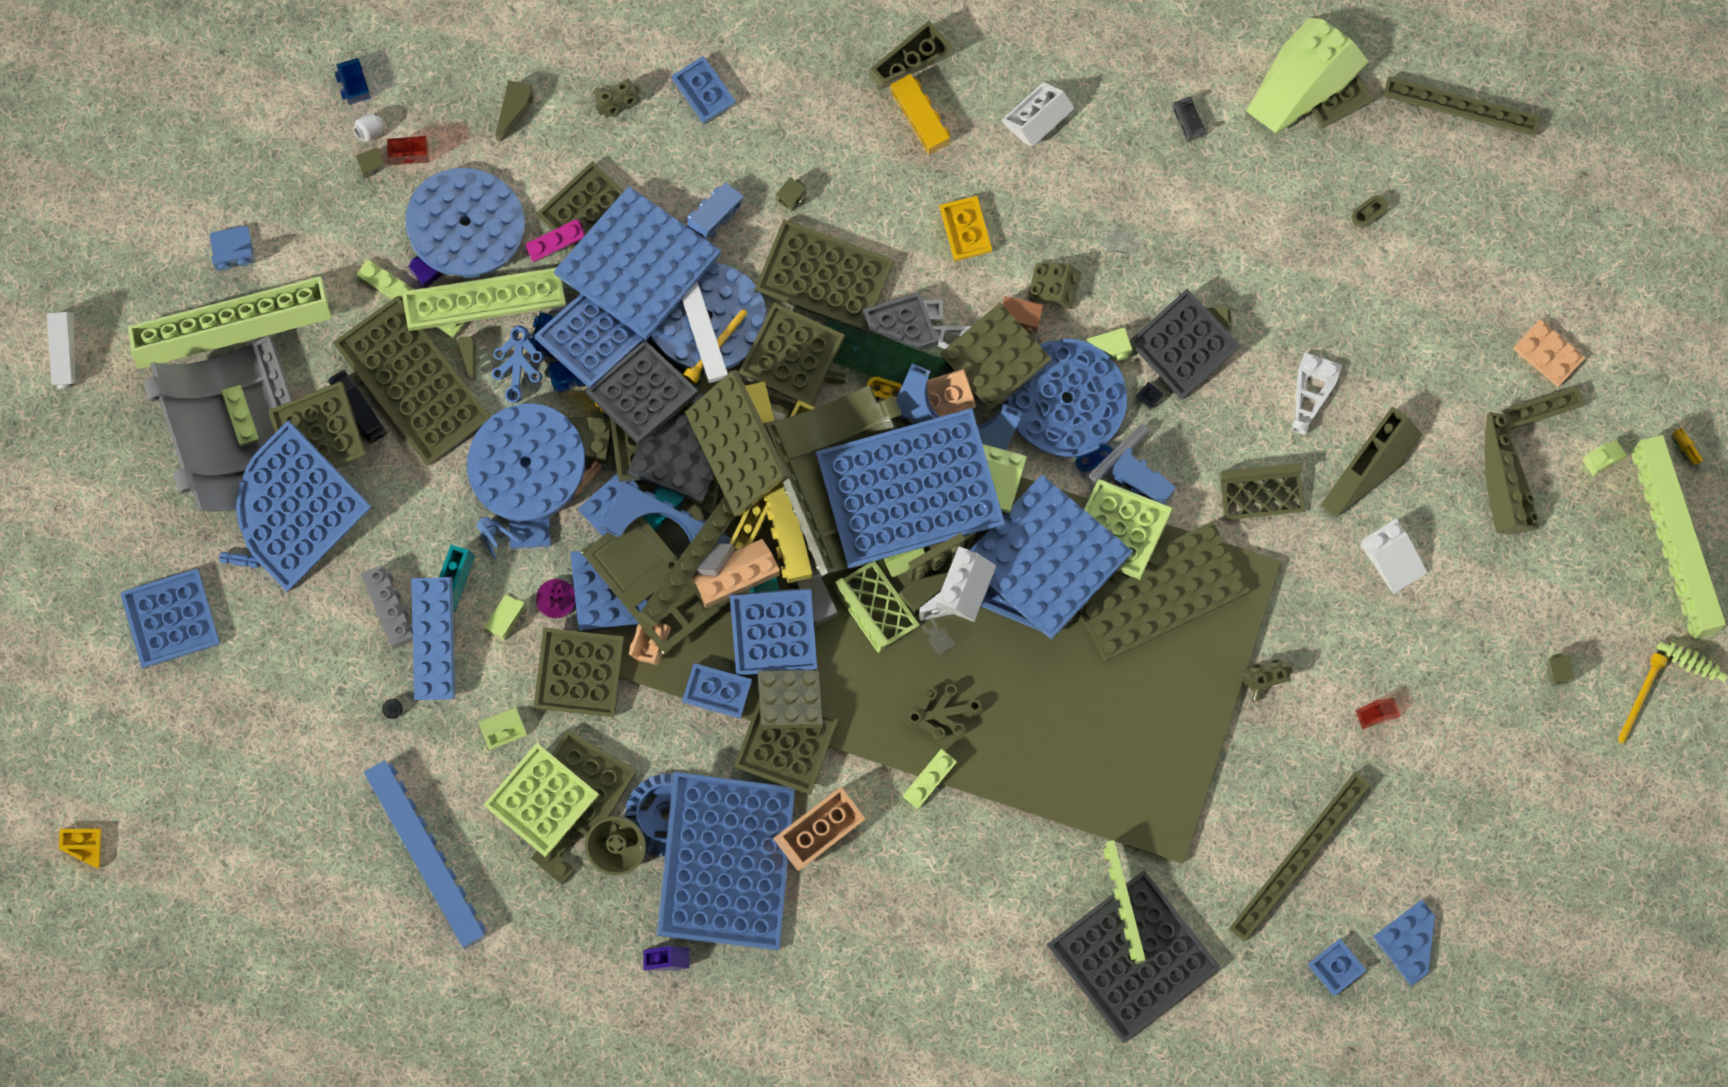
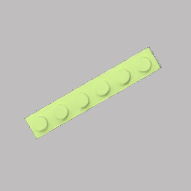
(393, 287)
(1121, 894)

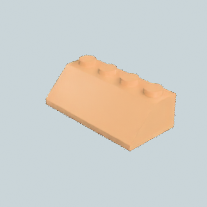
(741, 572)

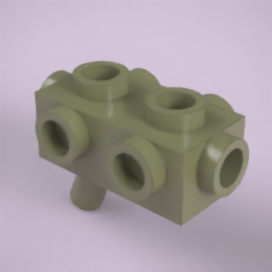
(616, 98)
(1261, 676)

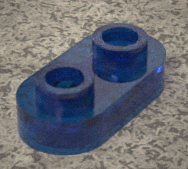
(1093, 457)

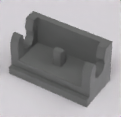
(1189, 119)

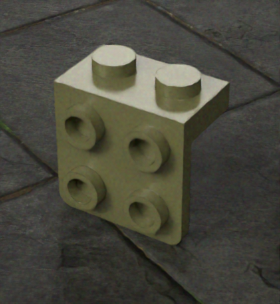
(1055, 283)

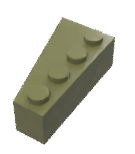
(914, 54)

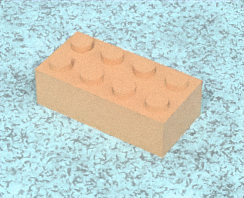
(819, 828)

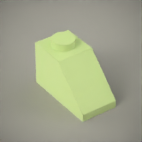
(1113, 343)
(1604, 457)

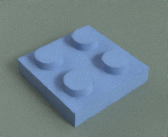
(1337, 967)

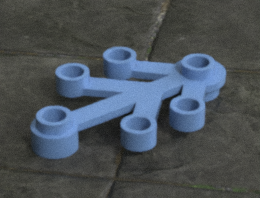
(517, 360)

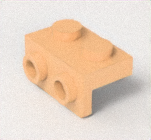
(644, 648)

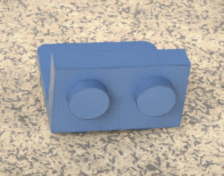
(231, 248)

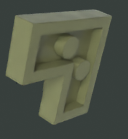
(554, 864)

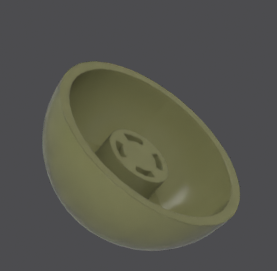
(614, 855)

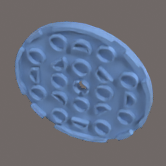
(457, 249)
(724, 295)
(1096, 405)
(498, 454)

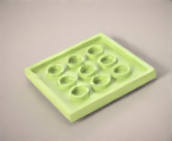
(1132, 520)
(541, 800)

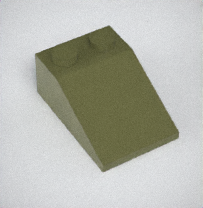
(596, 437)

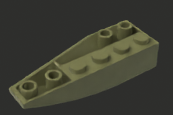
(1374, 462)
(1506, 481)

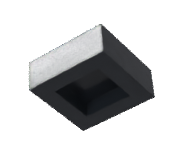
(1149, 395)

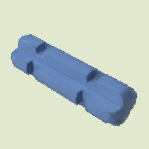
(238, 559)

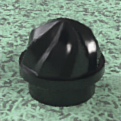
(392, 708)

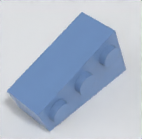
(715, 211)
(1141, 479)

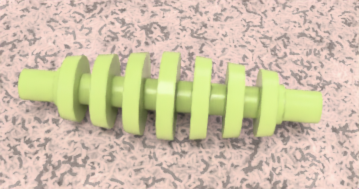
(1692, 661)

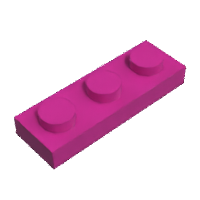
(555, 240)

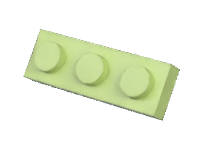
(240, 415)
(929, 778)

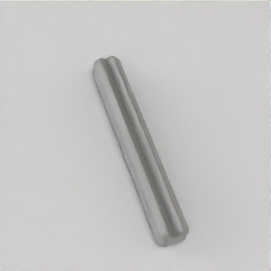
(1109, 462)

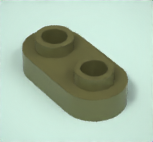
(1368, 212)

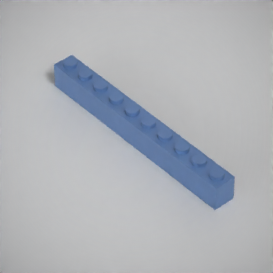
(424, 854)

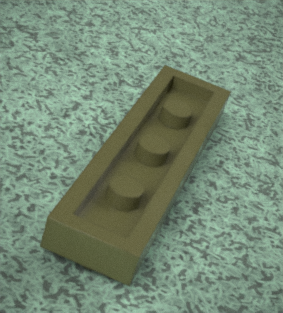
(1543, 408)

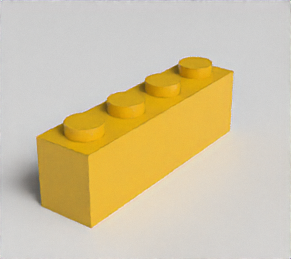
(920, 114)

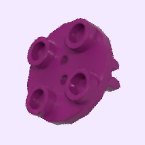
(558, 589)

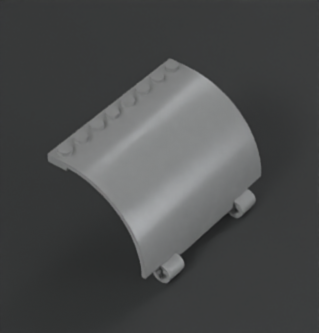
(201, 424)

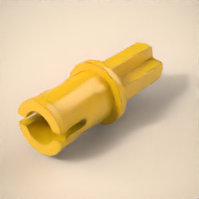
(1687, 446)

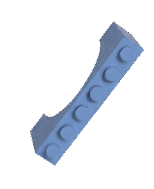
(916, 406)
(631, 503)

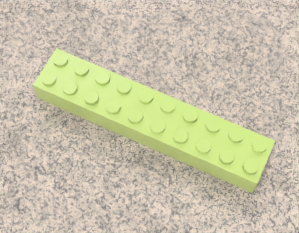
(229, 322)
(1678, 537)

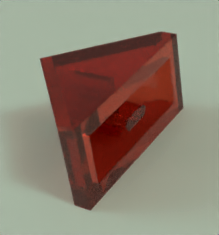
(1377, 713)

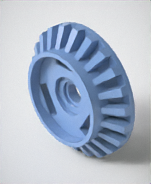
(651, 819)

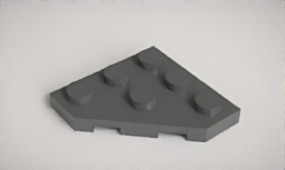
(903, 321)

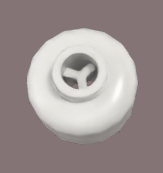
(368, 127)

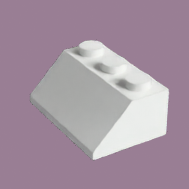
(1038, 114)
(966, 584)

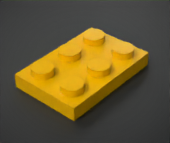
(965, 228)

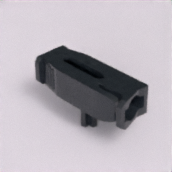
(363, 413)

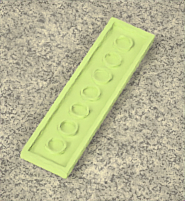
(483, 299)

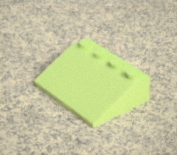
(1006, 473)

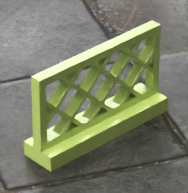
(860, 613)

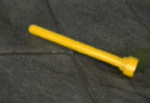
(693, 374)
(1657, 662)

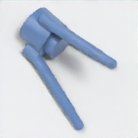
(488, 530)

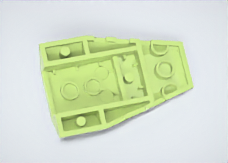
(1306, 73)

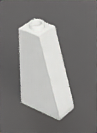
(62, 348)

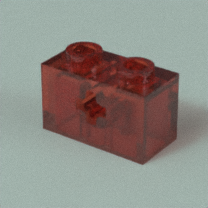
(408, 150)

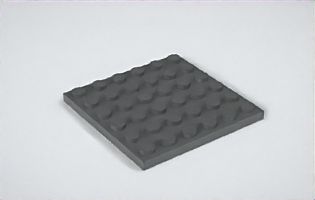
(1101, 966)

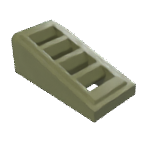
(468, 350)

